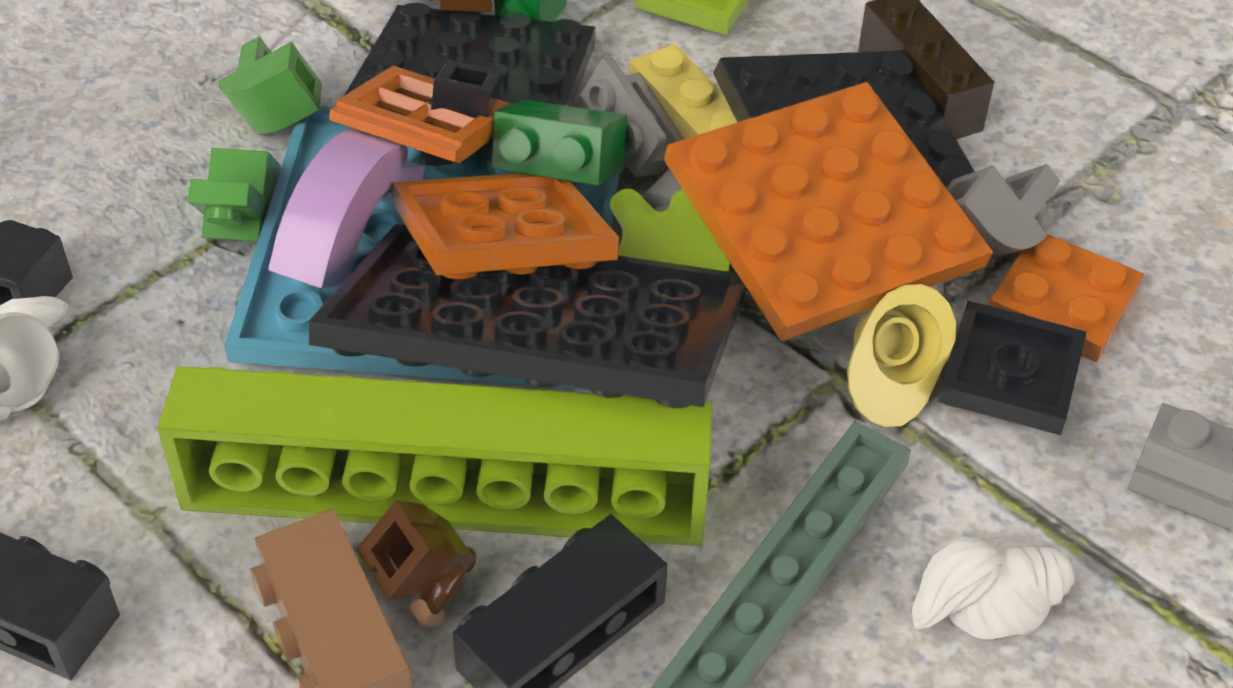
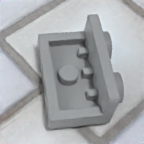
(648, 123)

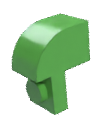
(272, 87)
(235, 193)

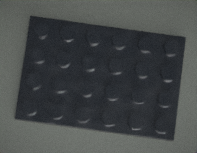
(598, 328)

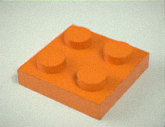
(1069, 289)

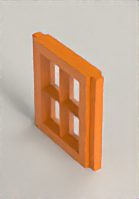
(452, 138)

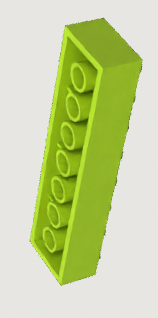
(464, 451)

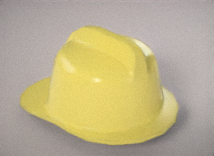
(900, 354)

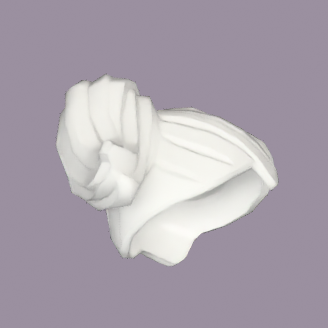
(27, 350)
(992, 586)

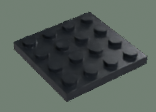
(537, 57)
(777, 81)

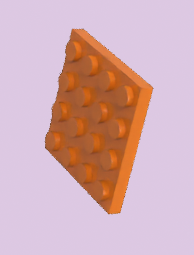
(825, 208)

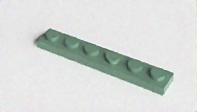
(789, 564)

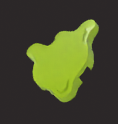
(666, 236)

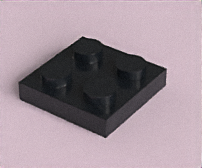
(1013, 367)

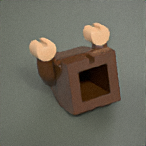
(420, 556)

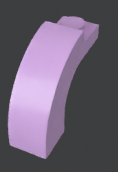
(333, 205)

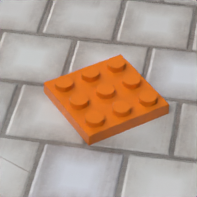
(502, 224)

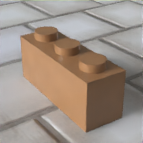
(326, 607)

